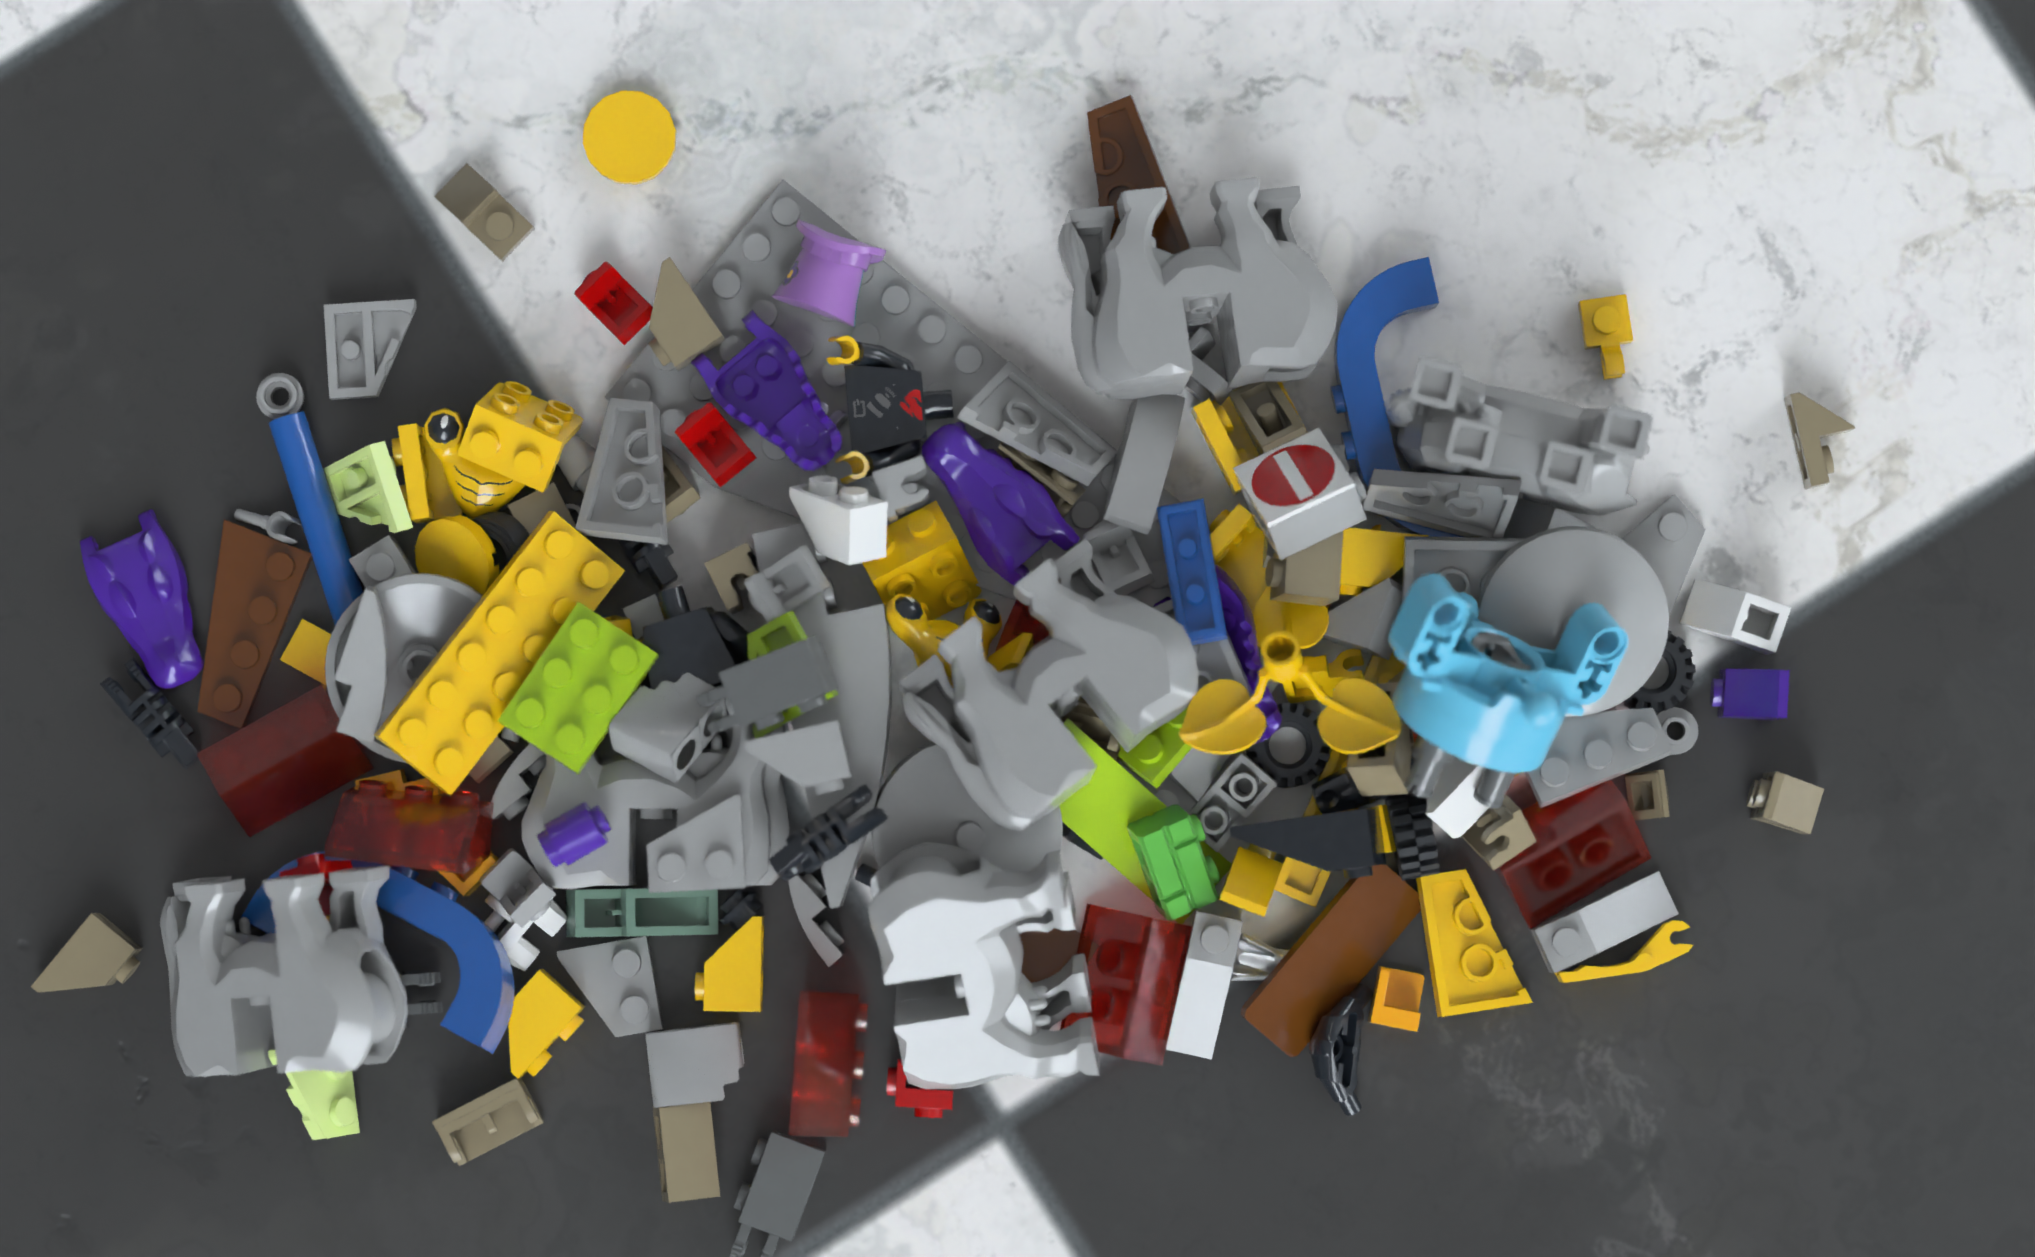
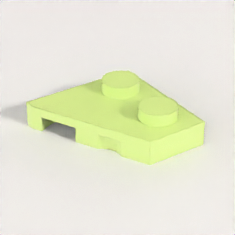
(368, 488)
(324, 1101)

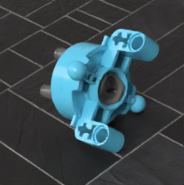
(1487, 692)

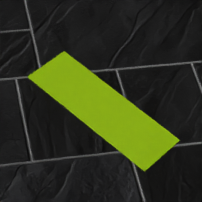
(1107, 806)

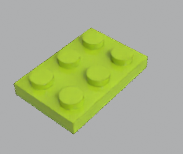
(578, 688)

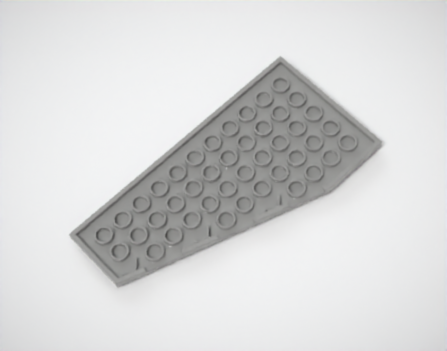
(888, 315)

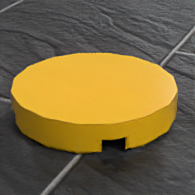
(629, 137)
(457, 550)

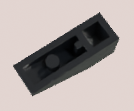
(1327, 841)

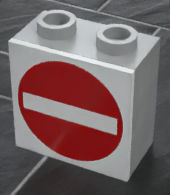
(1301, 492)

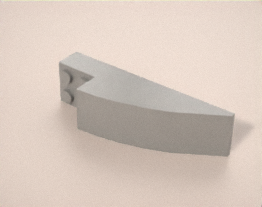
(861, 663)

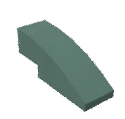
(640, 912)

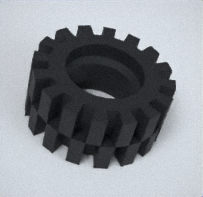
(1677, 683)
(1313, 759)
(1413, 836)

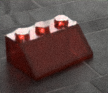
(284, 761)
(411, 827)
(1577, 851)
(1132, 981)
(827, 1063)

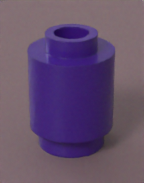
(574, 834)

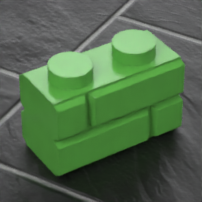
(1174, 861)

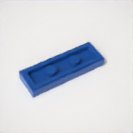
(1192, 571)

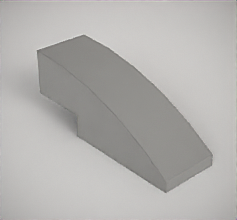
(1143, 461)
(365, 669)

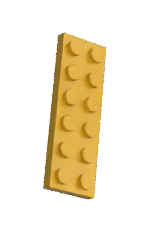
(461, 694)

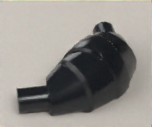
(1337, 1048)

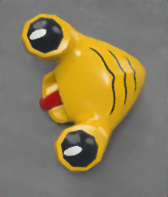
(472, 485)
(924, 635)

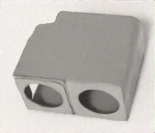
(665, 726)
(693, 1063)

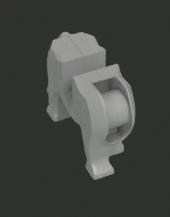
(1138, 299)
(1558, 450)
(1007, 725)
(625, 786)
(956, 951)
(308, 991)

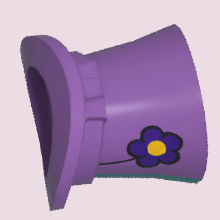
(827, 274)

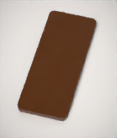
(1331, 958)

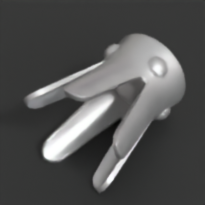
(1258, 961)

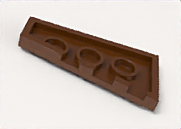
(1128, 162)
(249, 612)

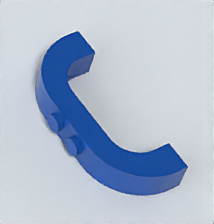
(1358, 395)
(486, 975)

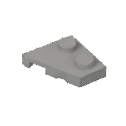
(363, 344)
(1668, 544)
(701, 852)
(617, 983)

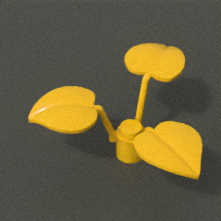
(1226, 718)

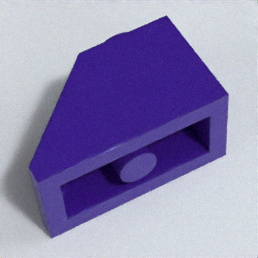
(1751, 694)

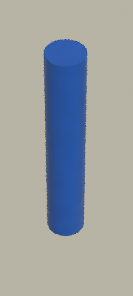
(316, 511)

